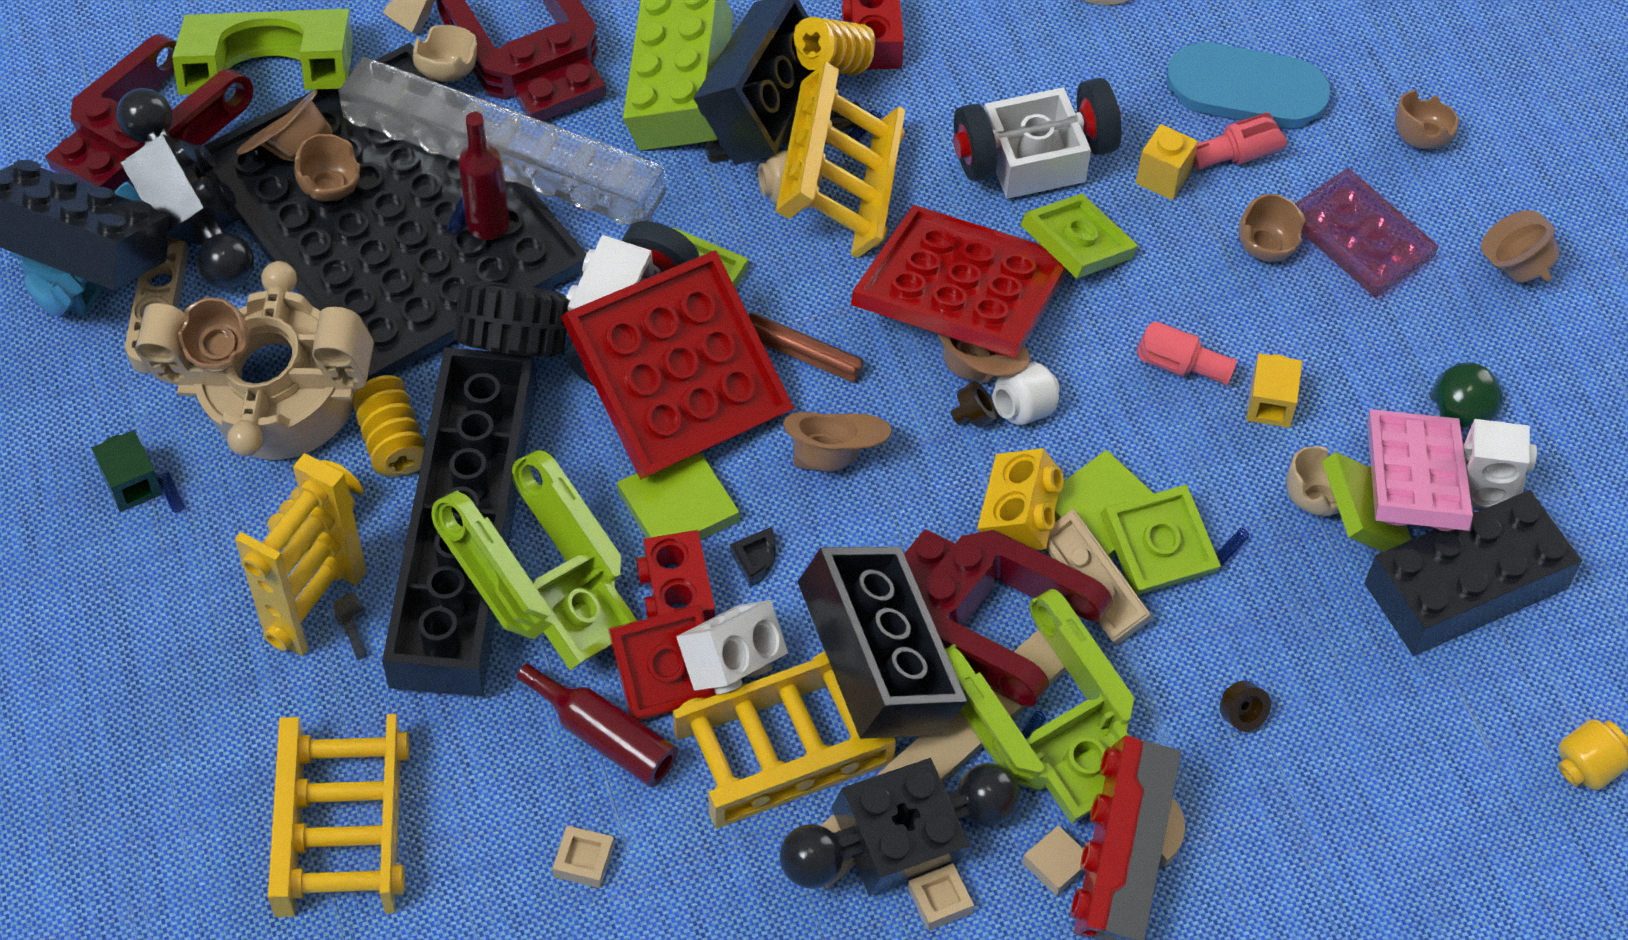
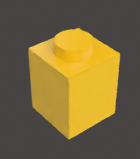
(1166, 161)
(1274, 390)

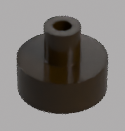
(974, 406)
(1245, 705)

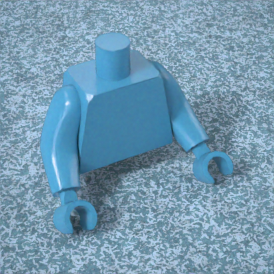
(61, 291)

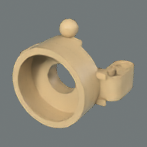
(298, 406)

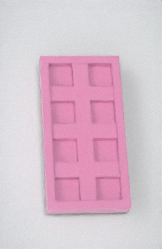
(1418, 470)

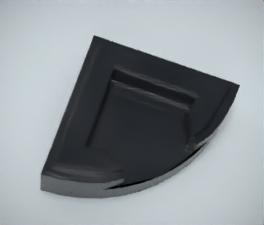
(755, 555)

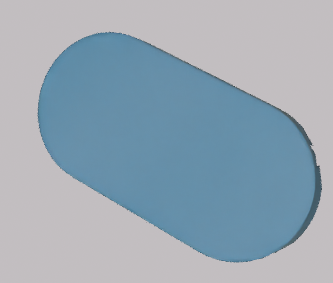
(1247, 83)

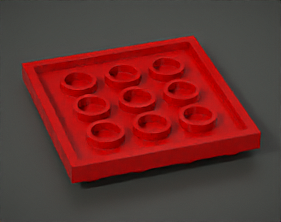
(961, 281)
(677, 363)

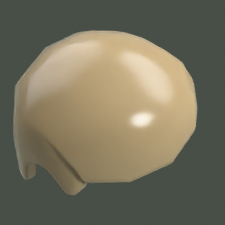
(446, 53)
(1309, 484)

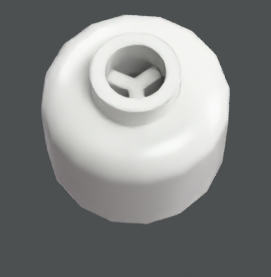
(1026, 395)

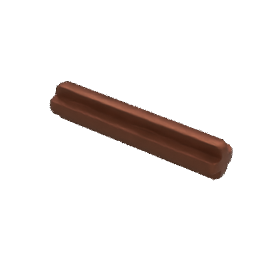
(807, 348)

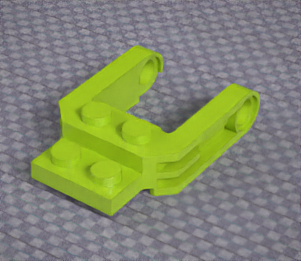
(569, 602)
(1070, 748)

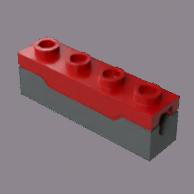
(1126, 840)

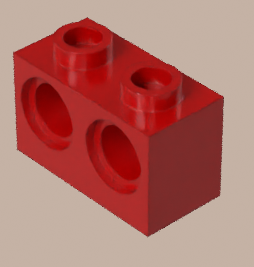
(886, 22)
(682, 584)

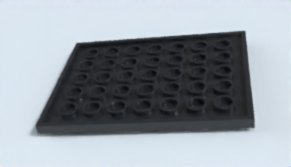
(388, 240)

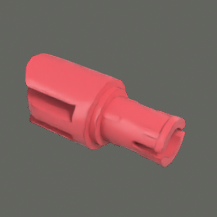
(1242, 142)
(1182, 353)

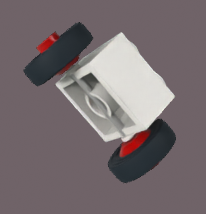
(1038, 137)
(616, 264)

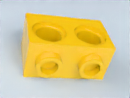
(1022, 497)

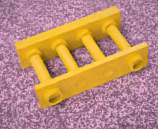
(807, 160)
(335, 551)
(777, 781)
(293, 837)

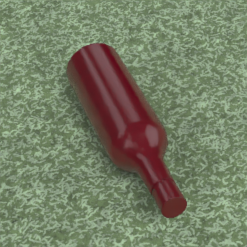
(482, 183)
(605, 727)

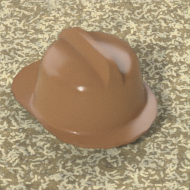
(289, 131)
(1522, 246)
(980, 363)
(833, 440)

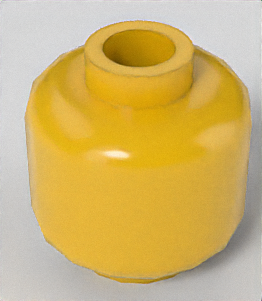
(1593, 754)

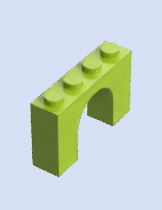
(222, 40)

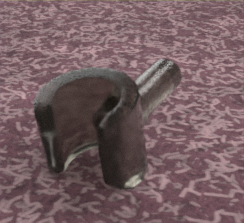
(346, 612)

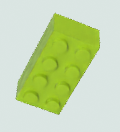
(669, 62)

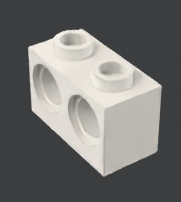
(1497, 461)
(732, 647)

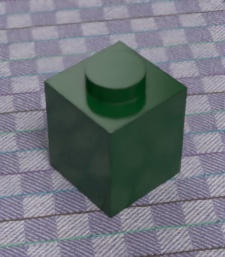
(127, 470)

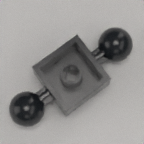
(183, 183)
(926, 833)

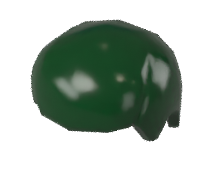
(1467, 393)

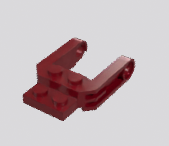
(542, 70)
(99, 145)
(963, 573)

